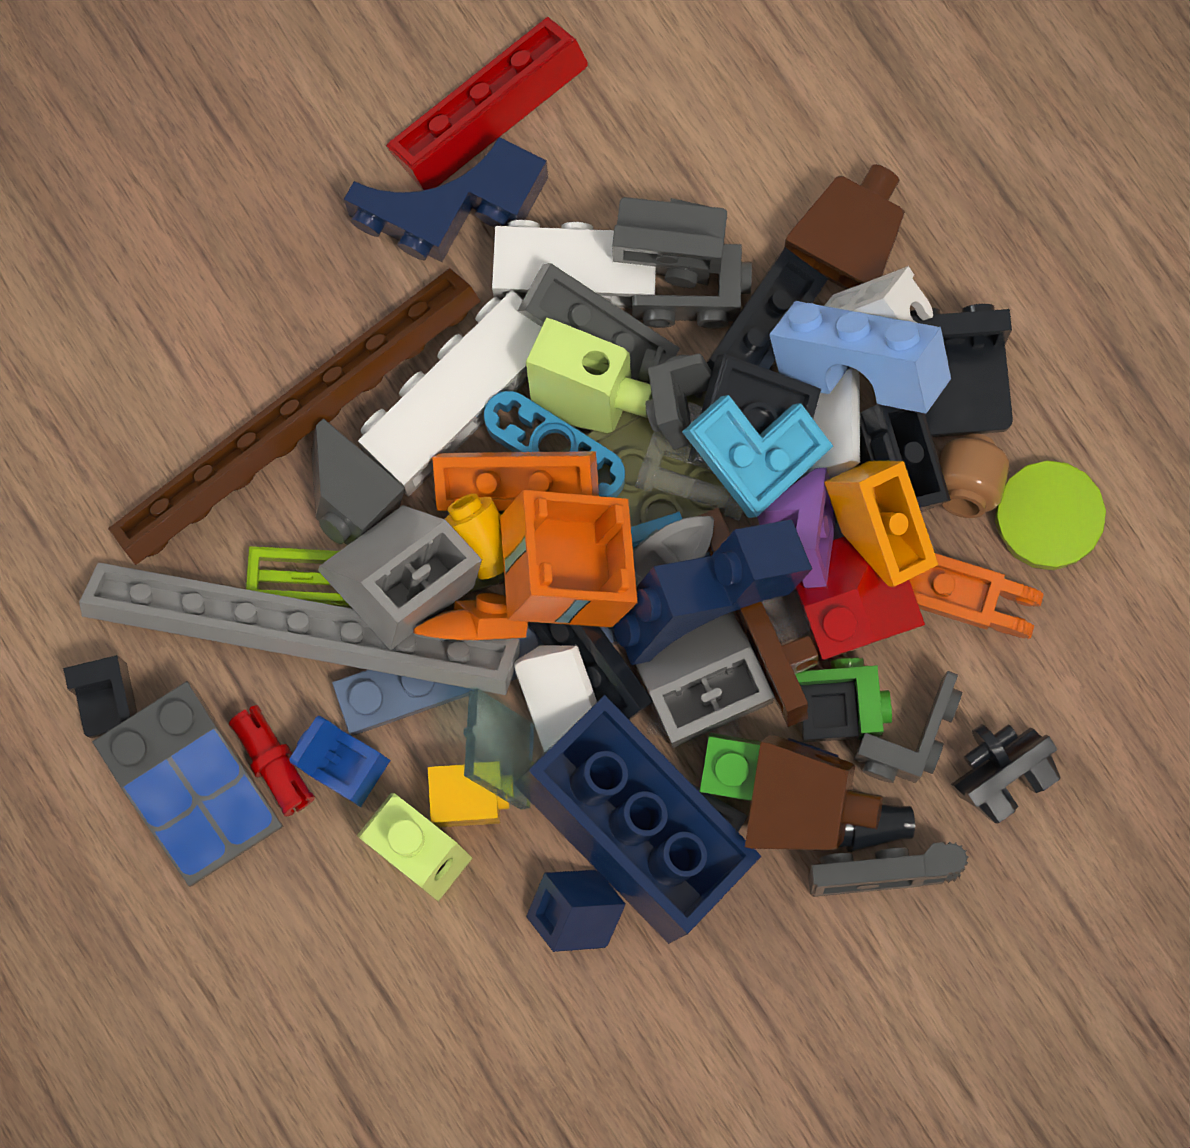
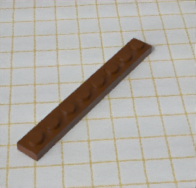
(293, 415)

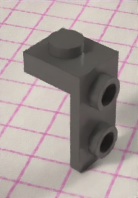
(708, 311)
(887, 760)

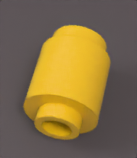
(480, 526)

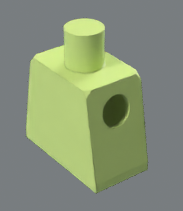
(583, 378)
(414, 846)

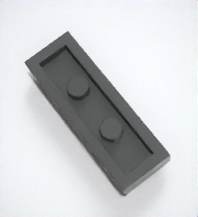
(574, 304)

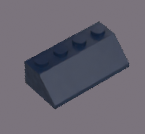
(637, 820)

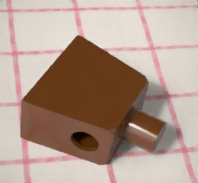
(850, 229)
(805, 799)

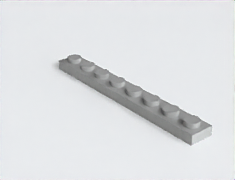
(290, 628)

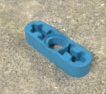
(528, 413)

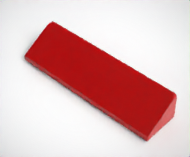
(488, 104)

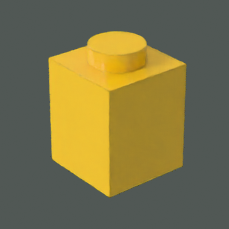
(460, 800)

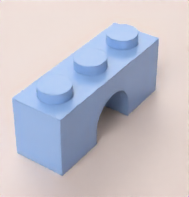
(897, 356)

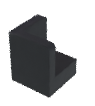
(102, 693)

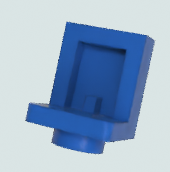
(338, 760)

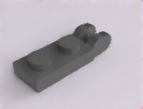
(889, 870)

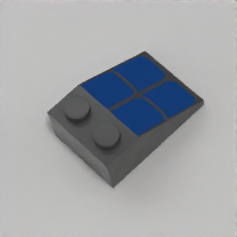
(188, 783)

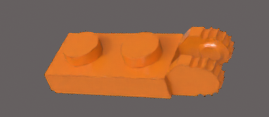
(971, 595)

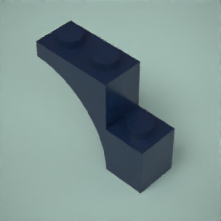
(429, 220)
(686, 594)

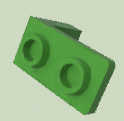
(872, 704)

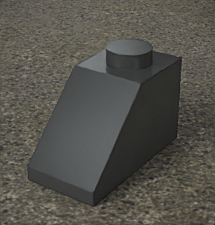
(349, 487)

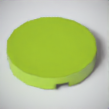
(1050, 515)

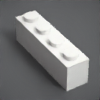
(450, 400)

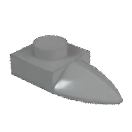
(673, 543)

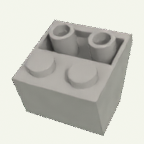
(403, 572)
(705, 680)

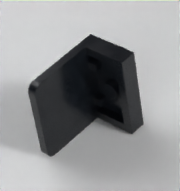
(979, 388)

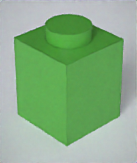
(730, 766)

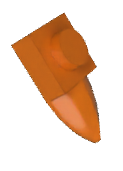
(474, 620)

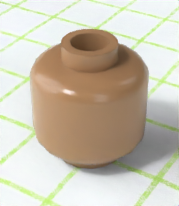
(973, 475)

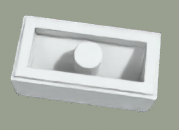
(839, 420)
(554, 689)

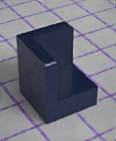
(575, 910)

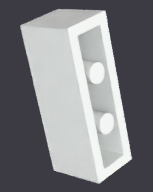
(573, 248)

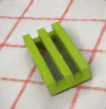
(255, 575)

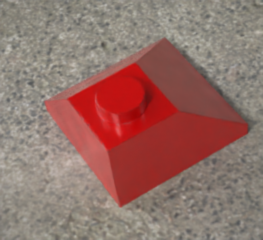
(855, 605)

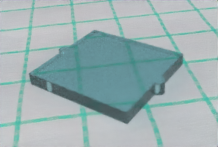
(497, 747)

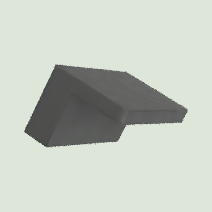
(669, 235)

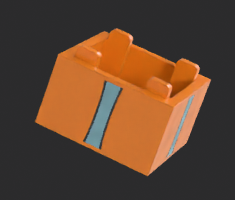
(568, 559)

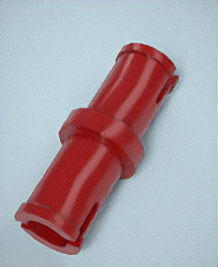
(271, 760)

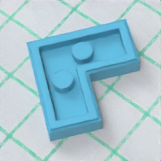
(756, 465)

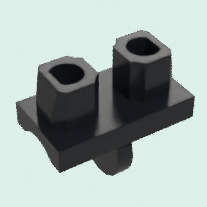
(1001, 761)

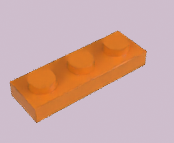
(508, 473)

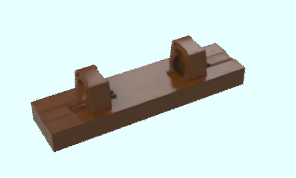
(777, 661)

